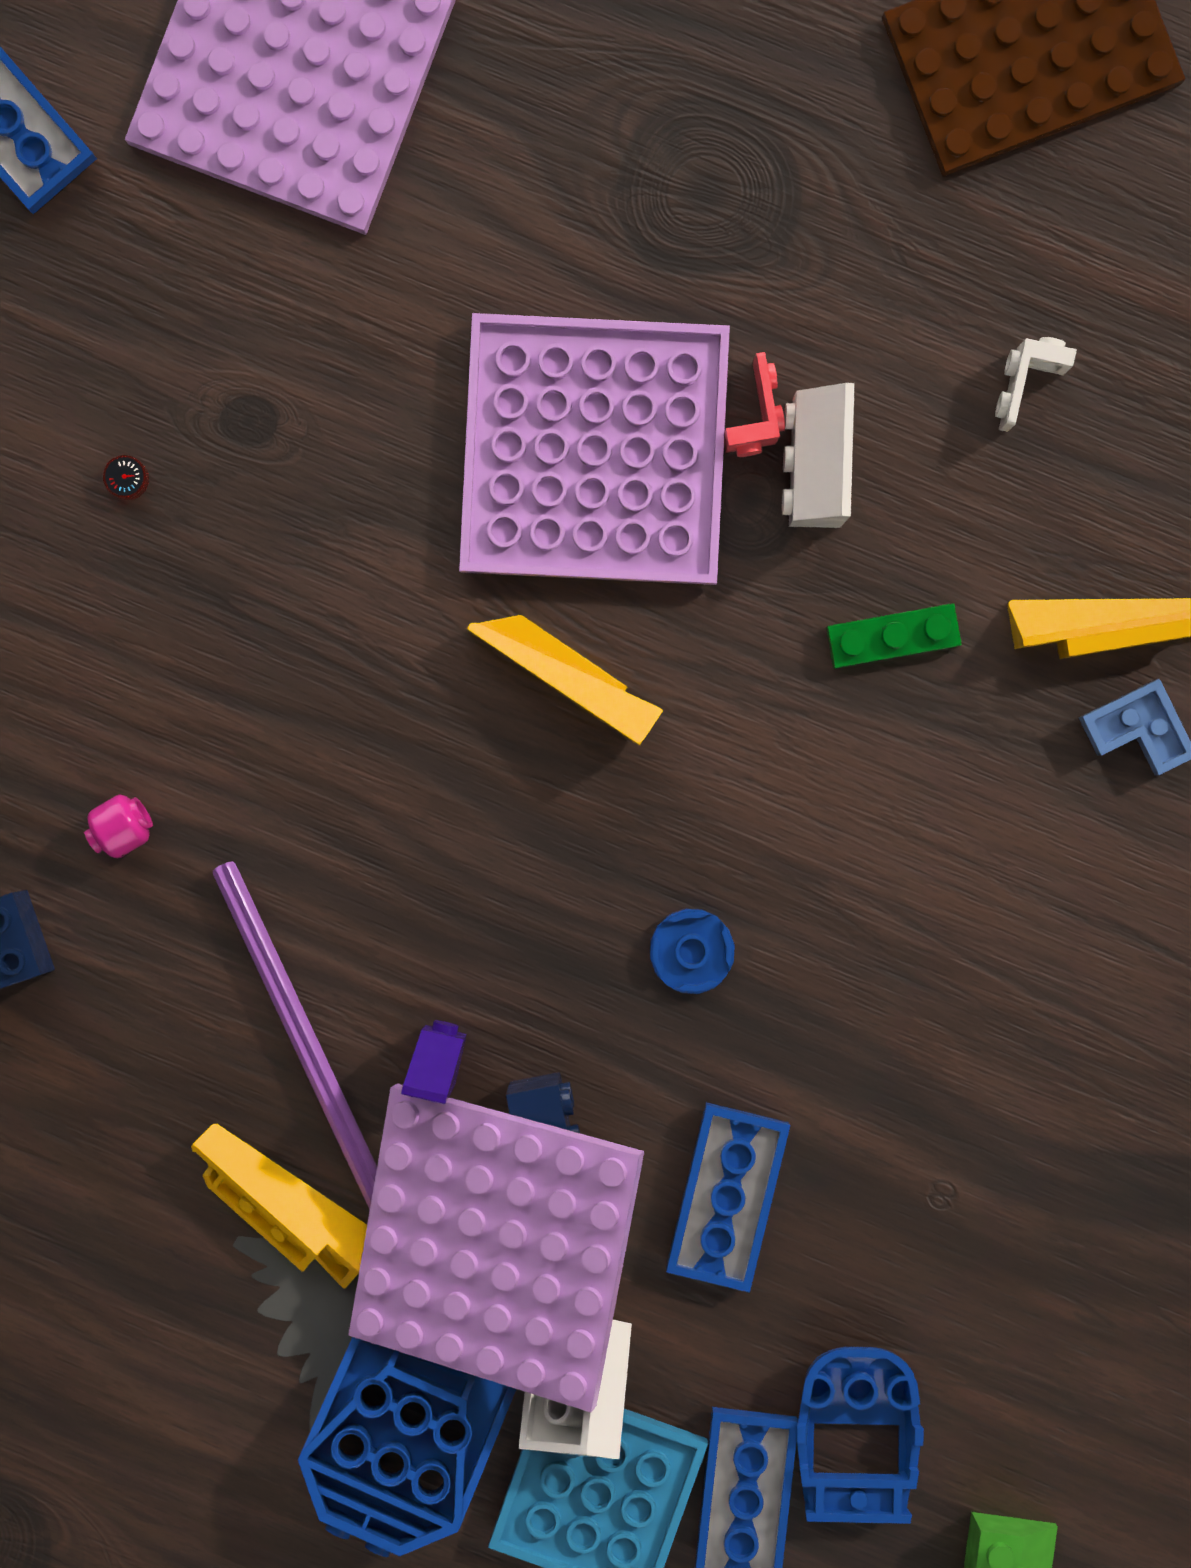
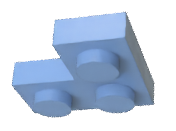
(1143, 716)

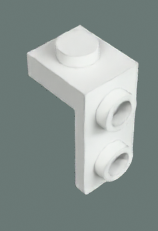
(1044, 355)

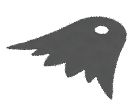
(315, 1306)

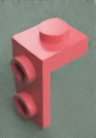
(750, 438)

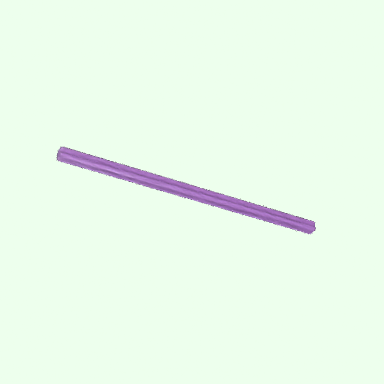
(297, 1027)

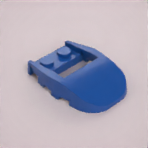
(863, 1389)

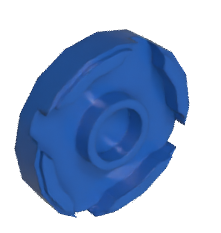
(692, 951)

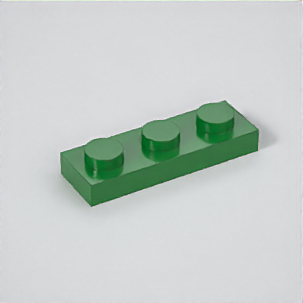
(893, 636)

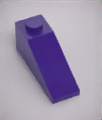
(435, 1062)

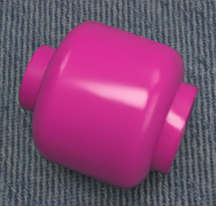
(118, 826)

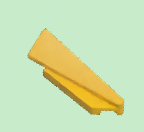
(1098, 624)
(569, 674)
(281, 1206)

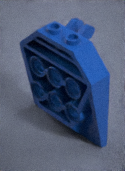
(393, 1508)

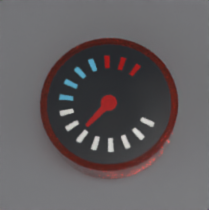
(126, 477)

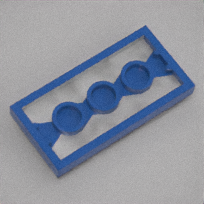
(36, 144)
(727, 1197)
(746, 1489)

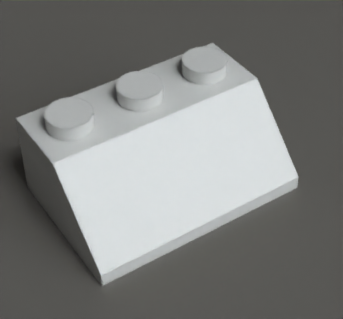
(819, 456)
(572, 1431)

